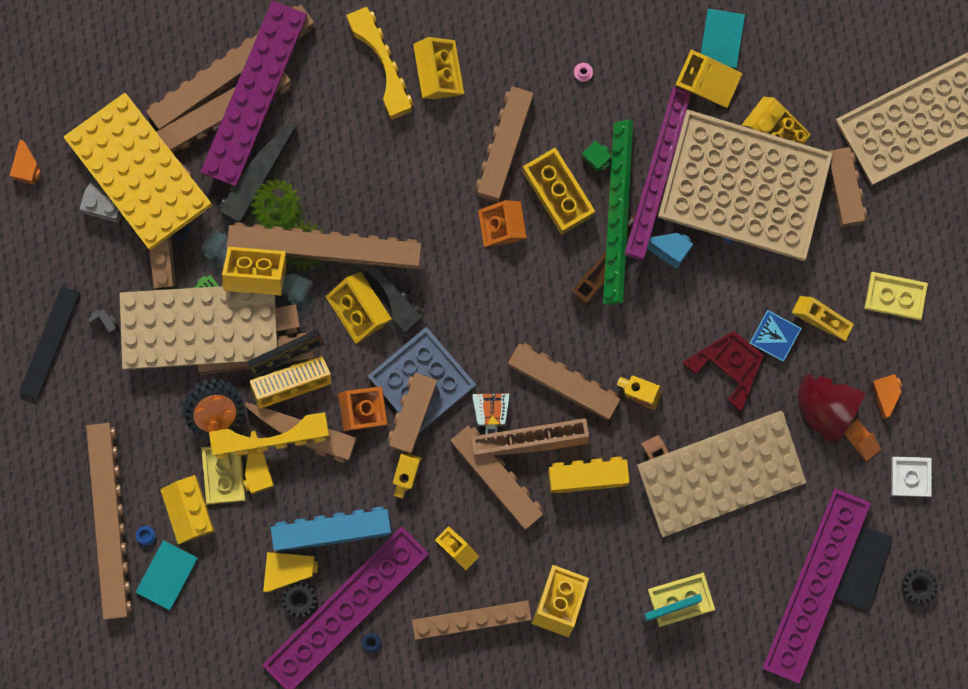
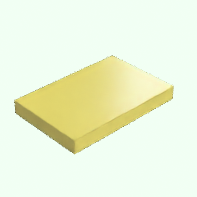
(896, 296)
(222, 478)
(680, 590)

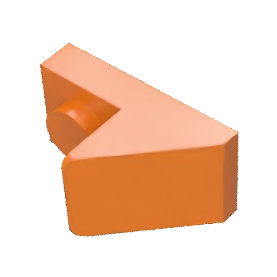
(862, 440)

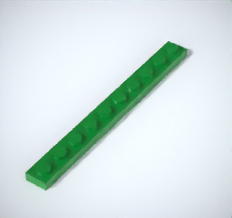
(618, 212)

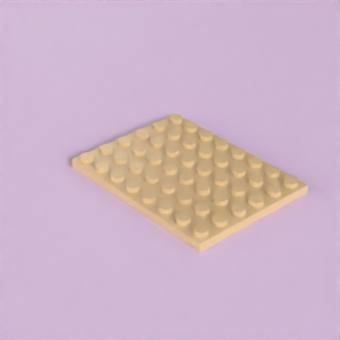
(745, 185)

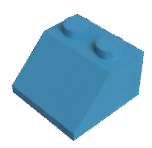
(670, 248)

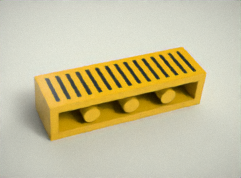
(290, 382)

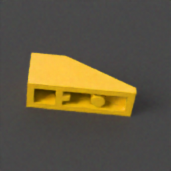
(822, 317)
(257, 471)

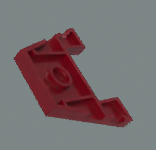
(733, 357)

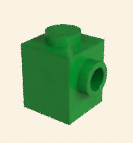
(597, 156)

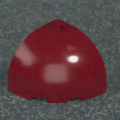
(828, 406)

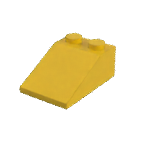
(560, 601)

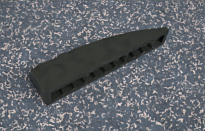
(257, 172)

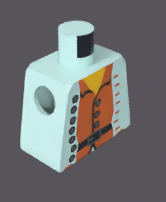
(491, 410)

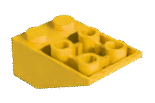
(708, 78)
(775, 120)

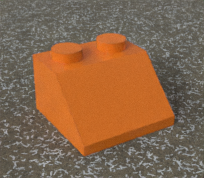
(502, 223)
(362, 408)

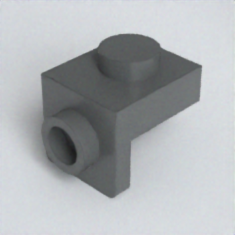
(109, 322)

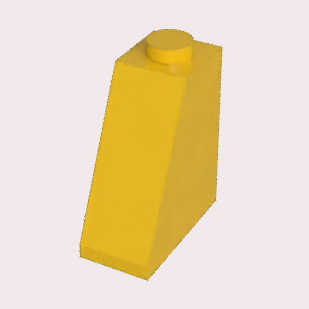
(287, 569)

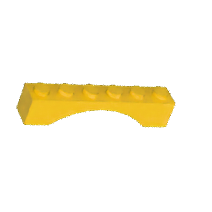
(364, 28)
(309, 428)

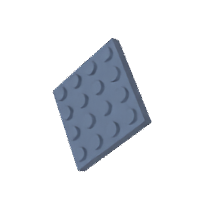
(429, 358)

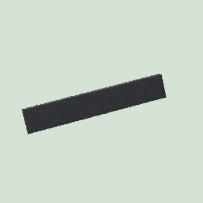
(49, 342)

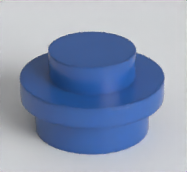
(145, 535)

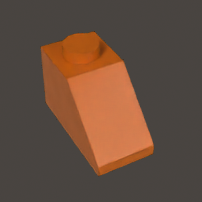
(25, 165)
(886, 393)

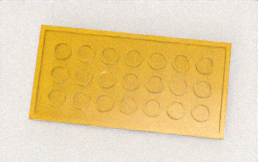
(137, 171)

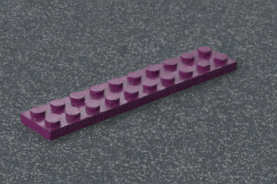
(253, 94)
(816, 586)
(345, 609)

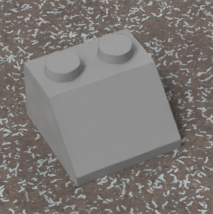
(98, 204)

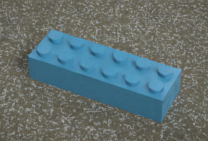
(330, 531)

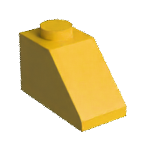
(457, 548)

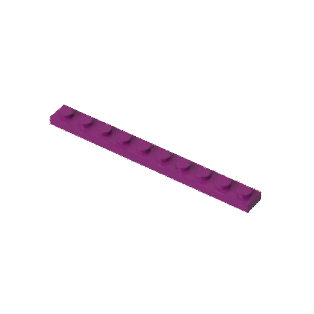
(657, 174)

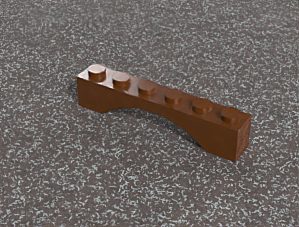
(594, 278)

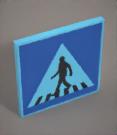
(775, 335)

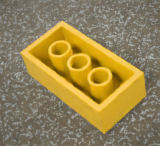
(558, 191)
(588, 476)

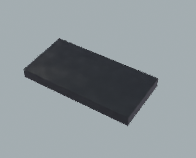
(863, 568)

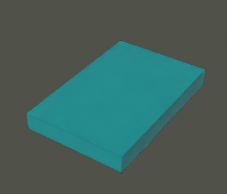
(723, 36)
(166, 575)
(672, 608)

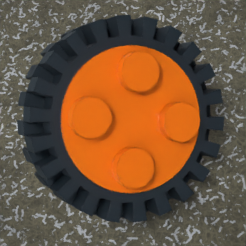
(213, 408)

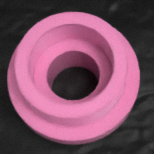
(583, 77)

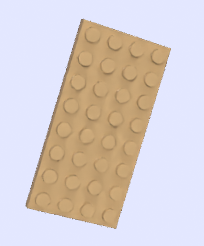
(909, 121)
(195, 327)
(721, 473)

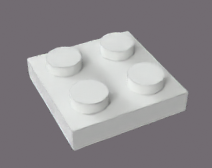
(911, 476)

